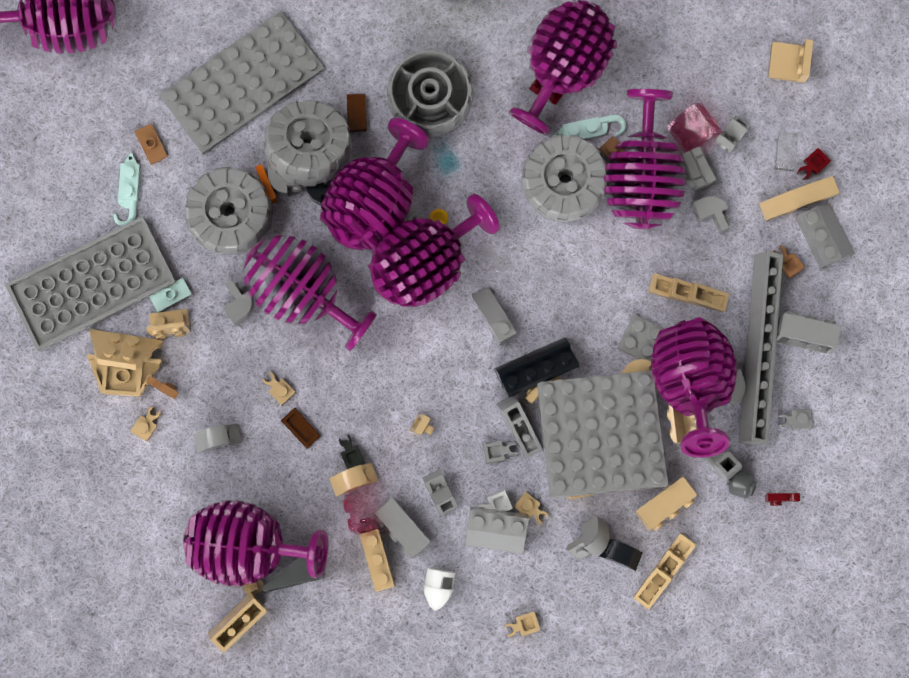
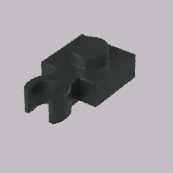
(352, 455)

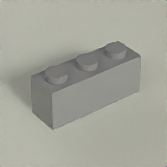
(401, 528)

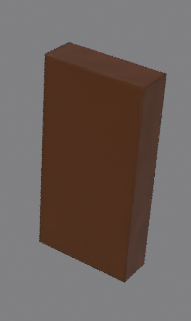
(356, 112)
(300, 428)

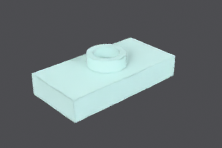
(171, 295)

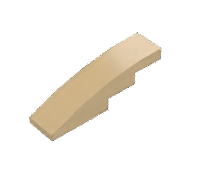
(799, 198)
(688, 292)
(664, 570)

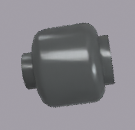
(742, 485)

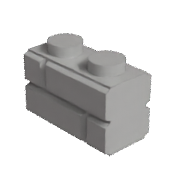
(697, 169)

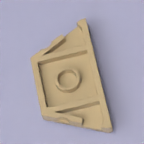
(122, 349)
(121, 380)

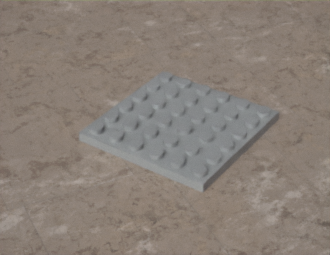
(601, 434)

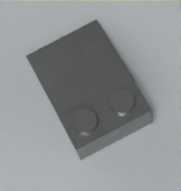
(292, 575)

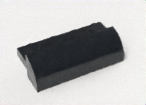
(536, 367)

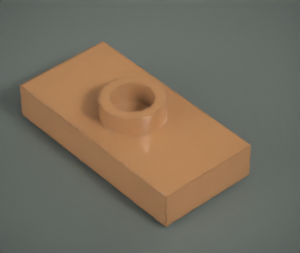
(151, 144)

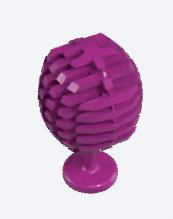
(63, 22)
(567, 54)
(645, 168)
(371, 193)
(424, 256)
(299, 286)
(694, 375)
(244, 544)

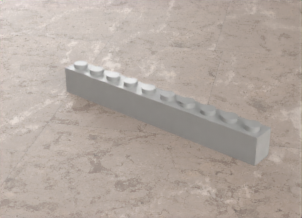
(761, 348)

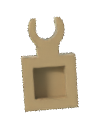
(280, 390)
(144, 426)
(529, 506)
(525, 624)

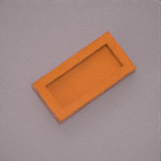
(264, 180)

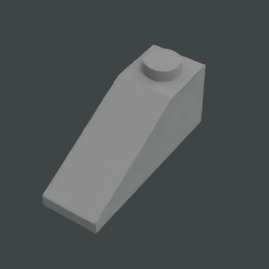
(494, 316)
(519, 426)

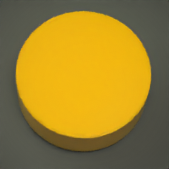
(439, 214)

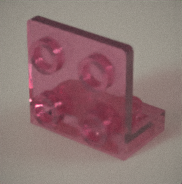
(693, 127)
(365, 524)

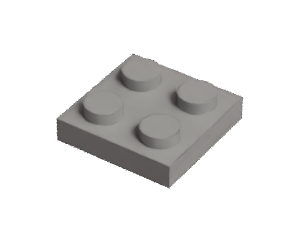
(639, 338)

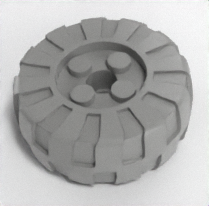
(436, 111)
(307, 143)
(563, 158)
(224, 191)

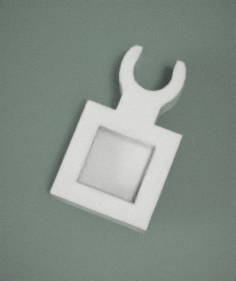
(498, 501)

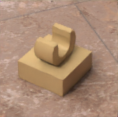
(421, 425)
(254, 587)

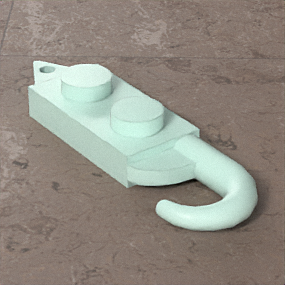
(592, 127)
(128, 188)

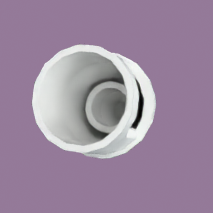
(438, 587)

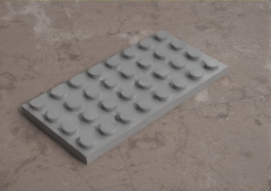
(241, 82)
(90, 284)

